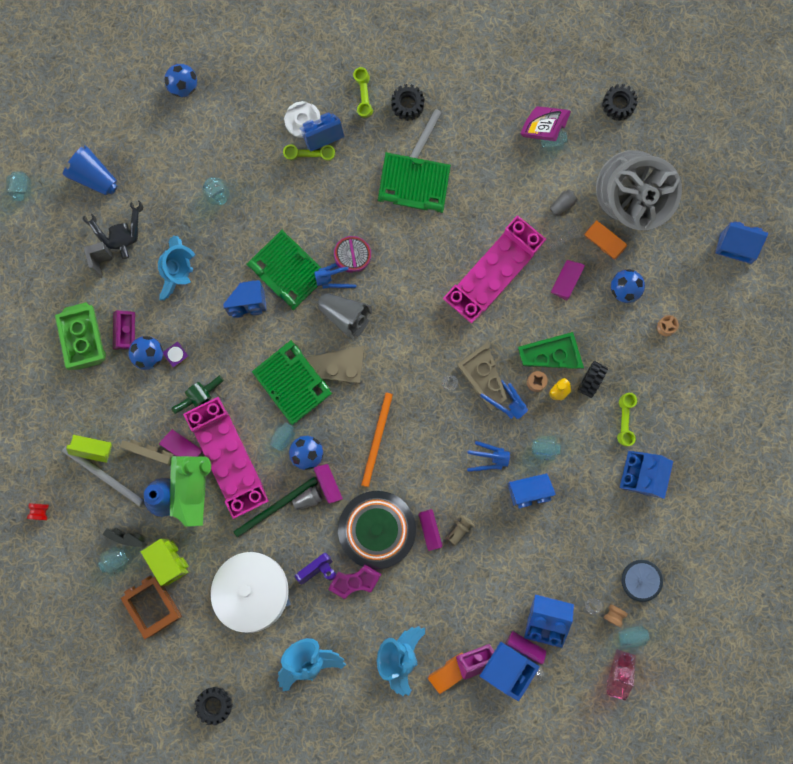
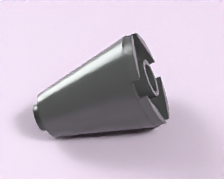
(345, 313)

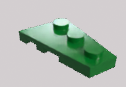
(552, 353)

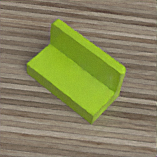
(89, 448)

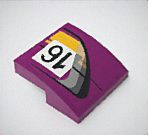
(545, 123)

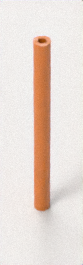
(377, 439)

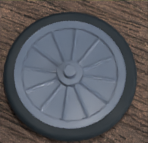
(642, 580)

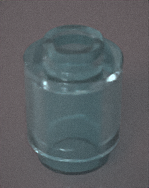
(282, 436)
(633, 637)

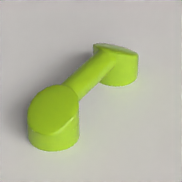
(362, 78)
(291, 152)
(626, 402)

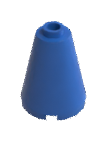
(90, 172)
(158, 497)

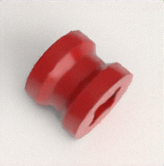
(37, 511)

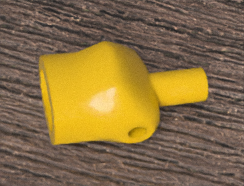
(560, 390)

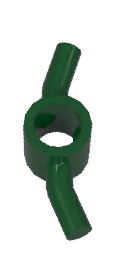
(197, 394)

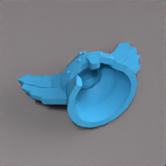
(174, 266)
(397, 659)
(304, 662)

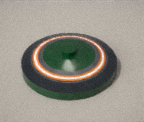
(377, 529)

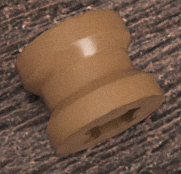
(669, 322)
(534, 384)
(615, 615)

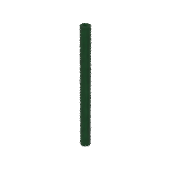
(275, 507)

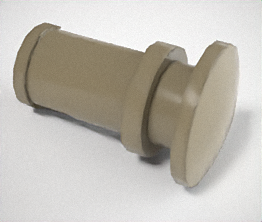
(460, 530)

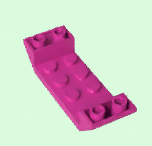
(495, 270)
(227, 457)

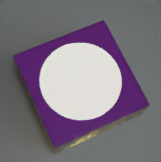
(175, 354)

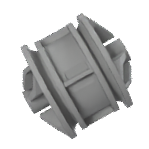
(651, 203)

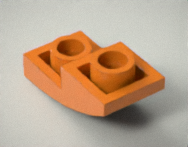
(606, 240)
(446, 676)

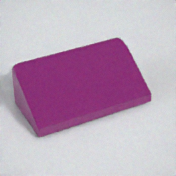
(567, 279)
(123, 329)
(179, 445)
(328, 483)
(430, 530)
(526, 647)
(474, 661)

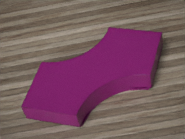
(345, 584)

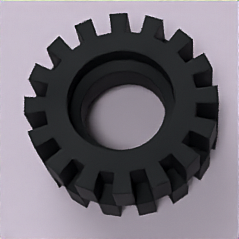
(407, 92)
(622, 92)
(592, 379)
(201, 708)

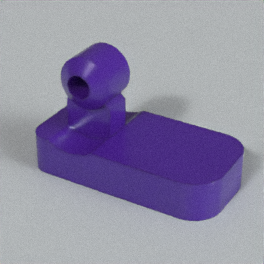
(321, 564)

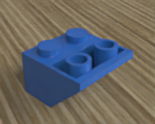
(322, 131)
(741, 242)
(245, 299)
(646, 474)
(531, 489)
(549, 621)
(509, 671)

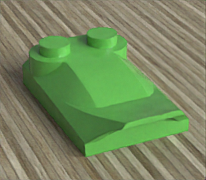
(80, 337)
(188, 488)

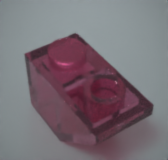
(621, 675)

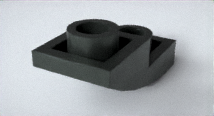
(130, 539)

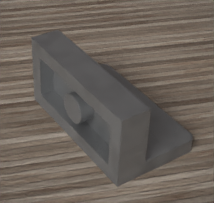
(96, 254)

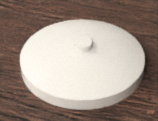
(249, 592)

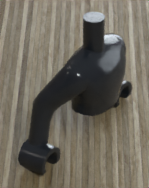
(119, 235)

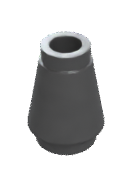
(563, 202)
(308, 498)

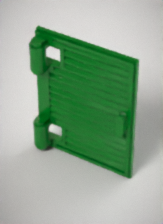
(414, 182)
(286, 269)
(291, 382)

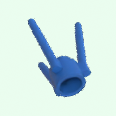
(323, 276)
(517, 407)
(499, 457)

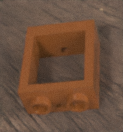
(163, 623)

